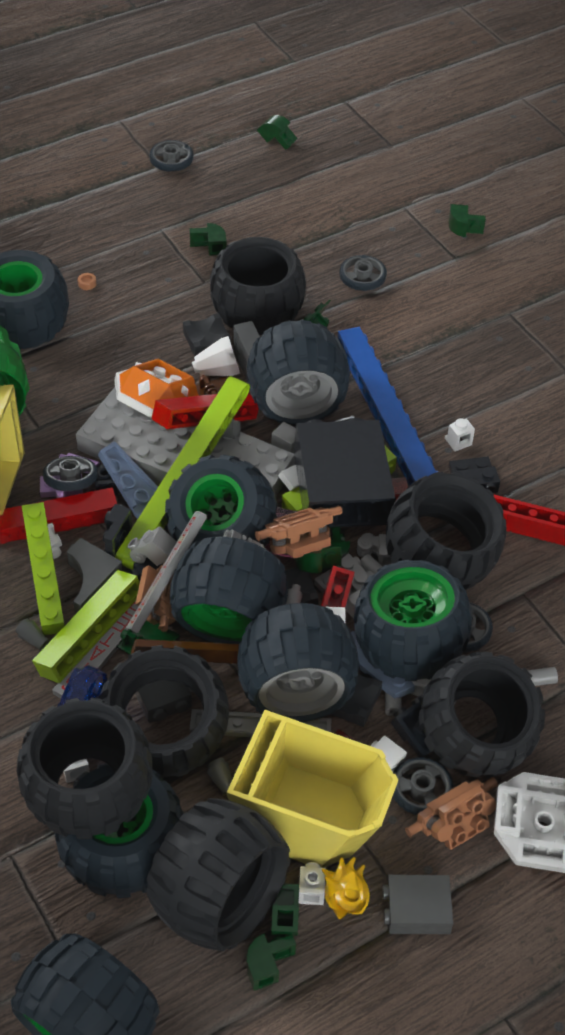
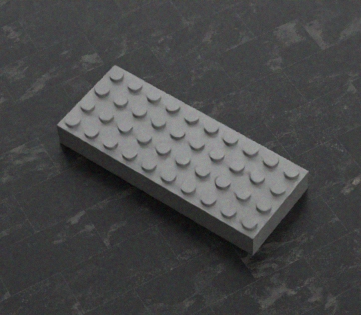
(157, 448)

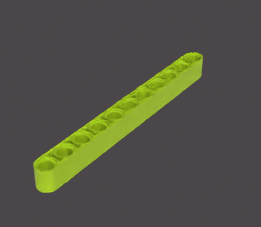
(198, 445)

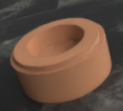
(87, 281)

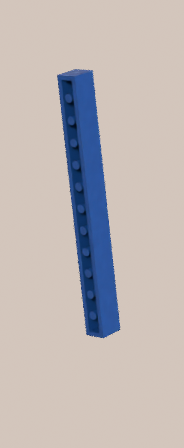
(385, 406)

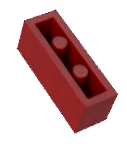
(337, 587)

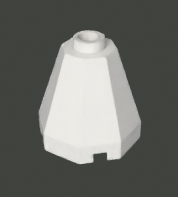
(217, 360)

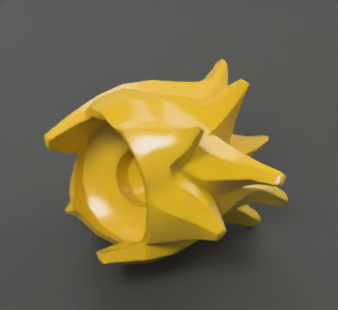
(346, 889)

